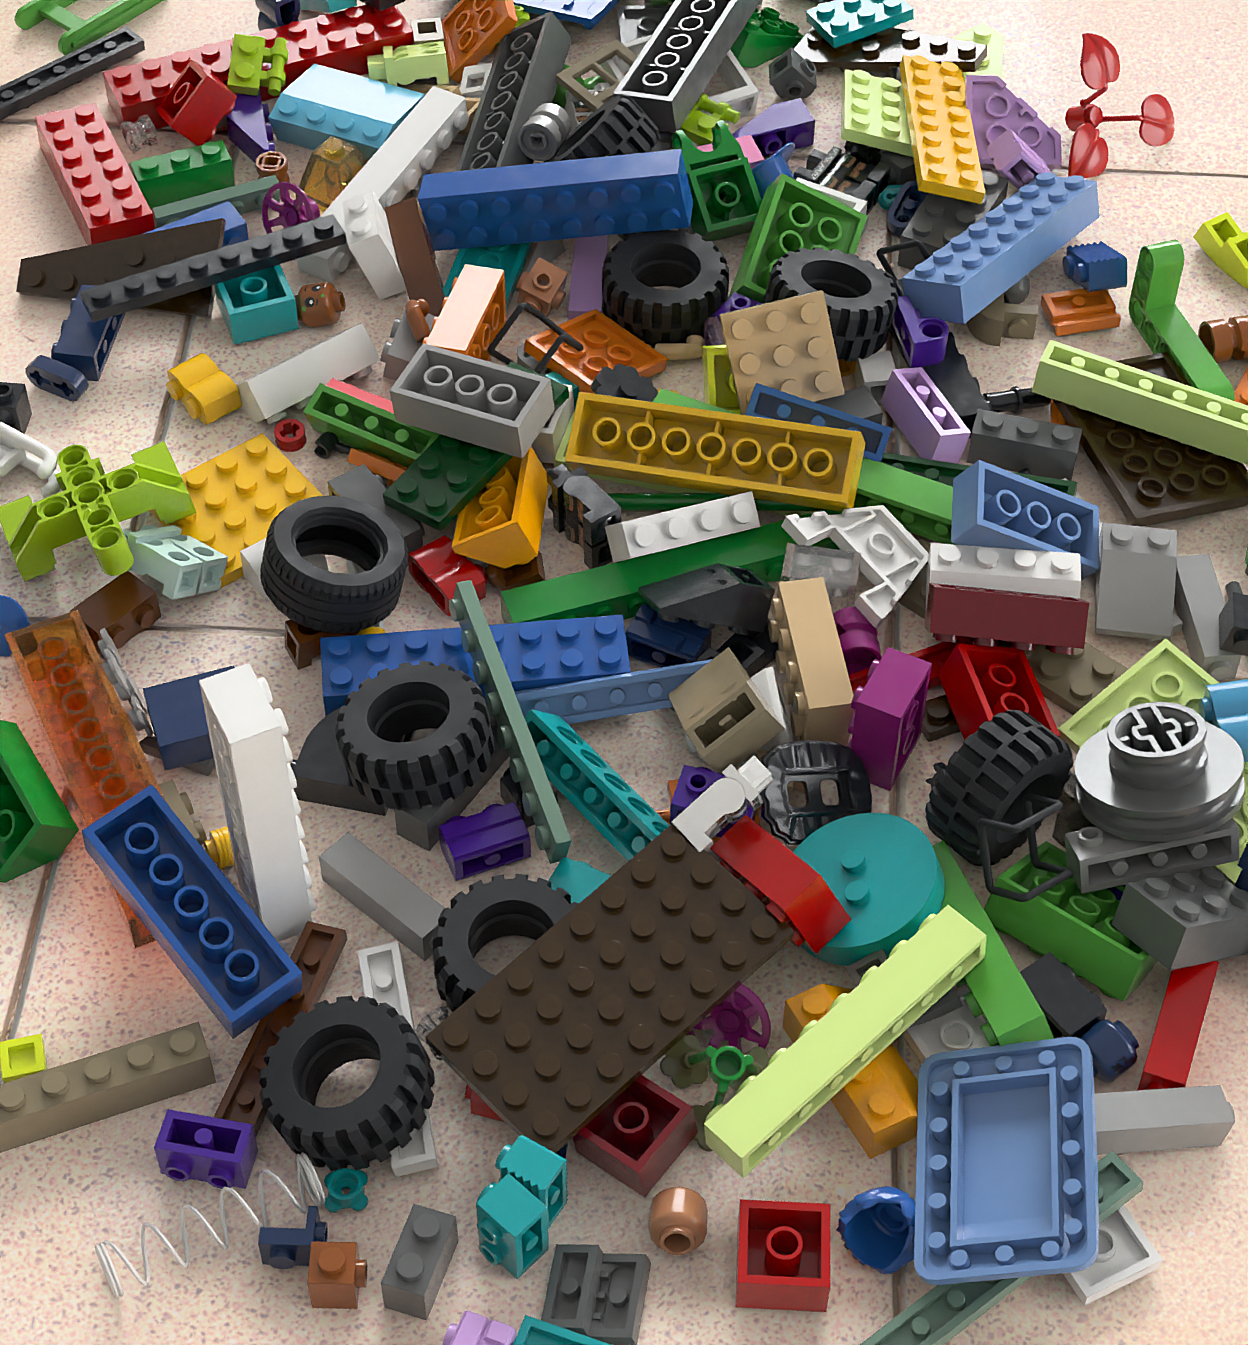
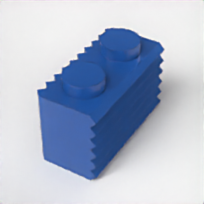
(1095, 266)

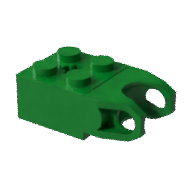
(720, 185)

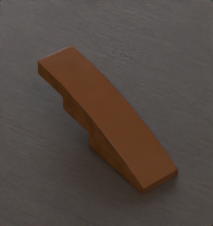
(415, 254)

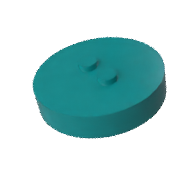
(882, 878)

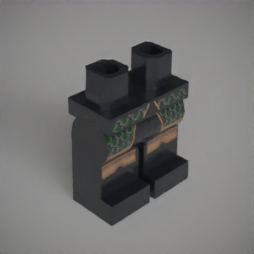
(846, 175)
(582, 512)

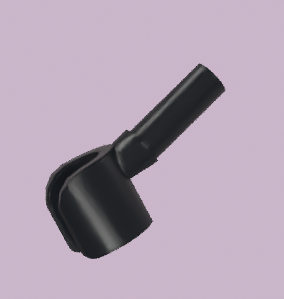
(328, 443)

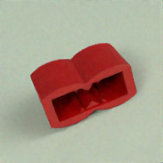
(439, 568)

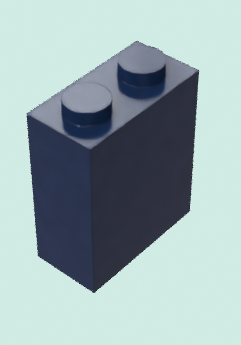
(180, 720)

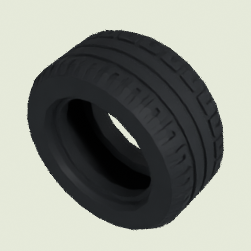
(326, 598)

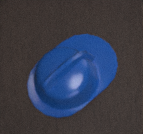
(771, 168)

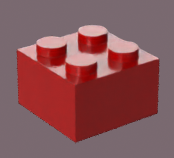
(196, 104)
(783, 1255)

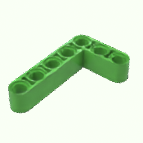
(1162, 323)

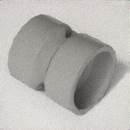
(544, 132)

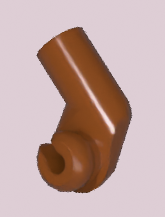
(416, 312)

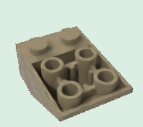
(724, 712)

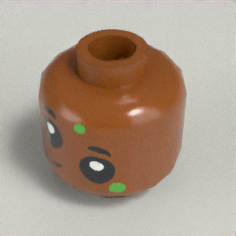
(319, 304)

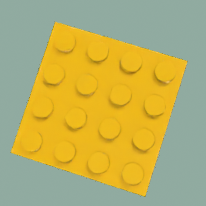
(239, 498)

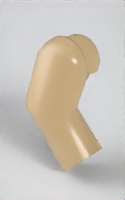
(682, 351)

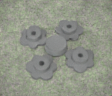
(124, 683)

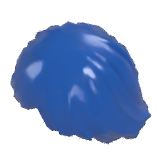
(879, 1228)

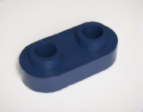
(904, 207)

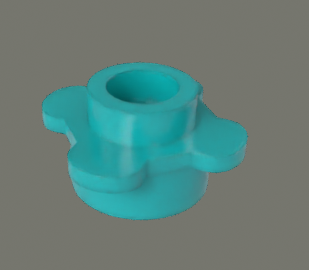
(346, 1179)

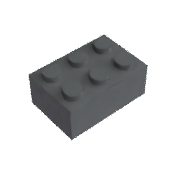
(1185, 917)

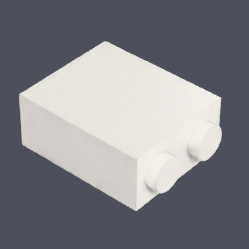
(372, 244)

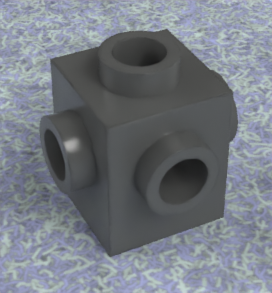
(792, 76)

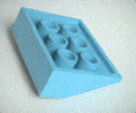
(342, 106)

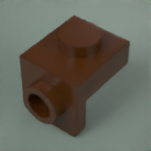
(516, 575)

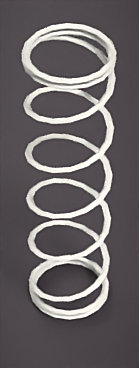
(304, 1171)

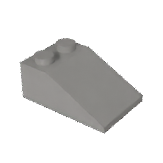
(1135, 581)

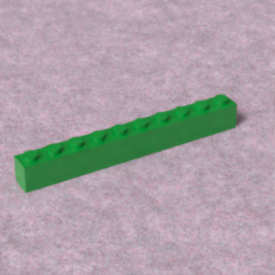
(615, 586)

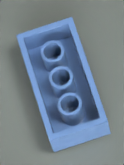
(1018, 513)

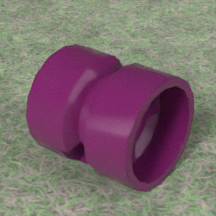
(857, 639)

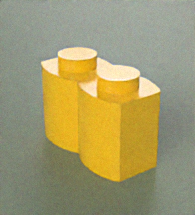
(203, 389)

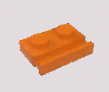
(1080, 311)

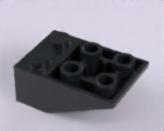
(713, 596)

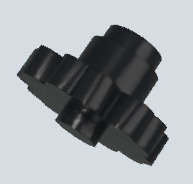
(623, 383)

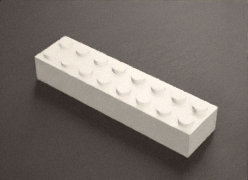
(259, 799)

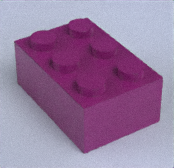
(889, 715)

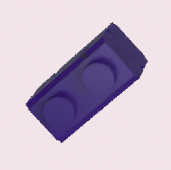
(484, 840)

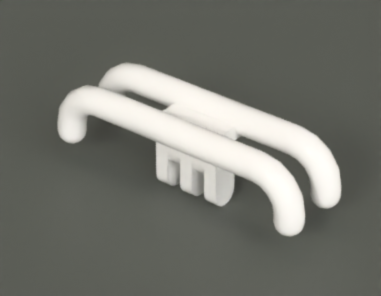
(13, 452)

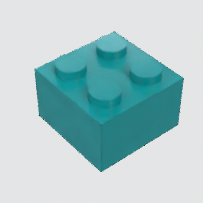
(257, 305)

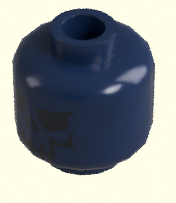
(1111, 1049)

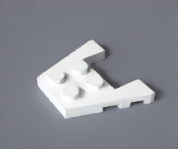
(888, 557)

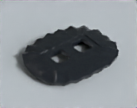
(810, 764)

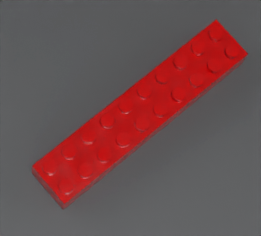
(330, 40)

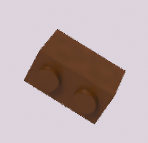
(121, 608)

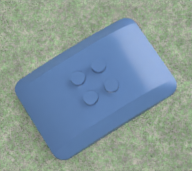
(1006, 1162)

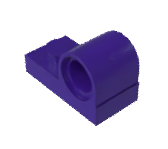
(921, 338)

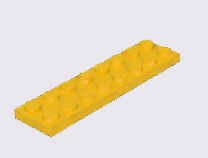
(941, 129)

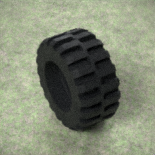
(611, 130)
(664, 260)
(855, 292)
(422, 769)
(989, 779)
(484, 915)
(317, 1047)

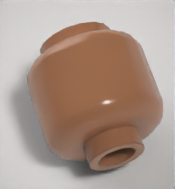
(678, 1220)

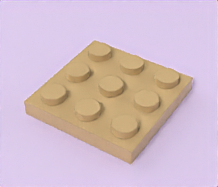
(784, 348)

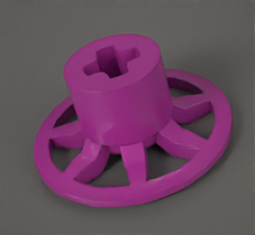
(292, 211)
(735, 1020)

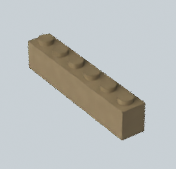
(103, 1085)

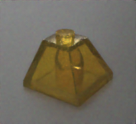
(330, 171)

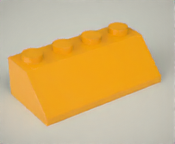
(506, 516)
(881, 1098)

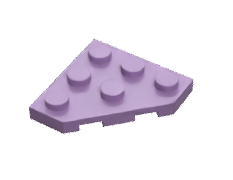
(997, 109)

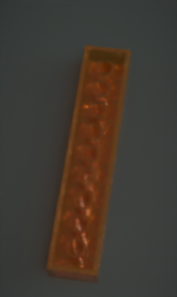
(82, 726)

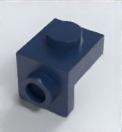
(291, 1246)

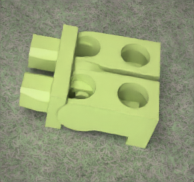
(410, 63)

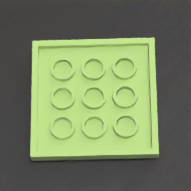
(874, 112)

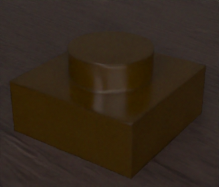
(938, 719)

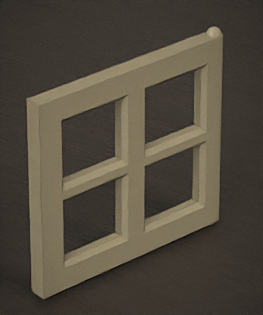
(568, 77)

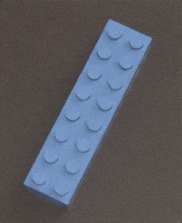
(1002, 247)

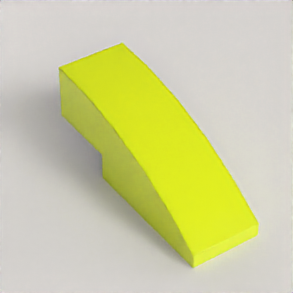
(1225, 246)

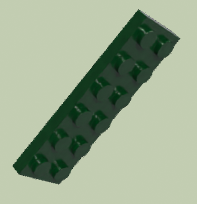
(451, 474)

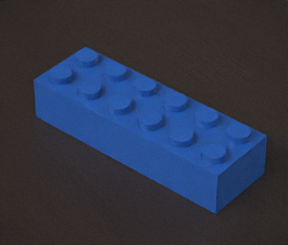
(192, 911)

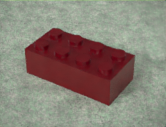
(1006, 616)

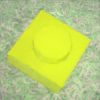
(22, 1057)

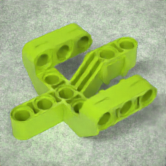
(93, 507)

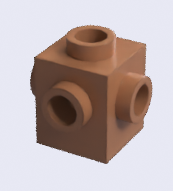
(542, 286)

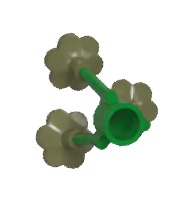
(728, 1067)

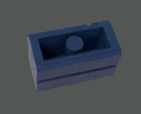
(663, 641)

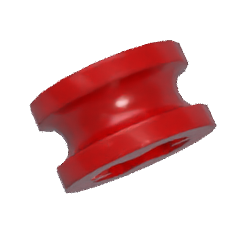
(293, 427)

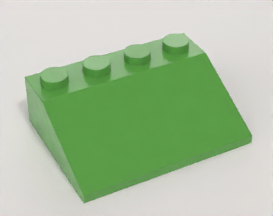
(793, 219)
(1070, 925)

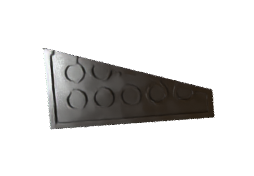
(887, 48)
(63, 272)

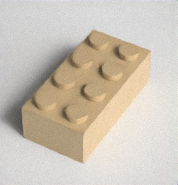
(811, 661)

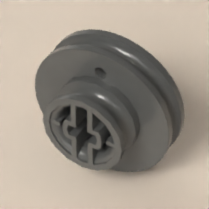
(1159, 774)

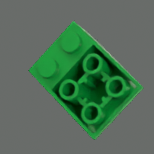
(764, 38)

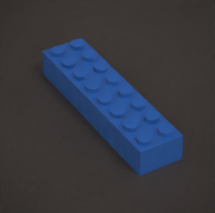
(556, 200)
(532, 653)

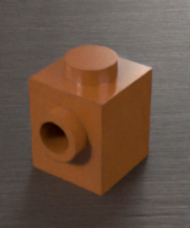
(335, 1275)

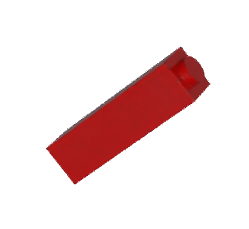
(1178, 1027)

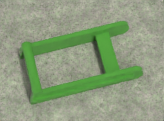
(80, 32)

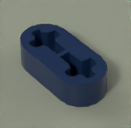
(57, 378)

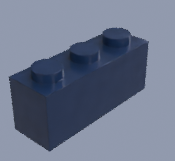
(86, 343)

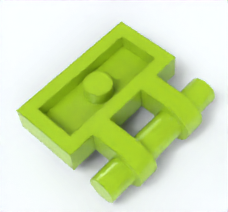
(247, 63)
(699, 125)

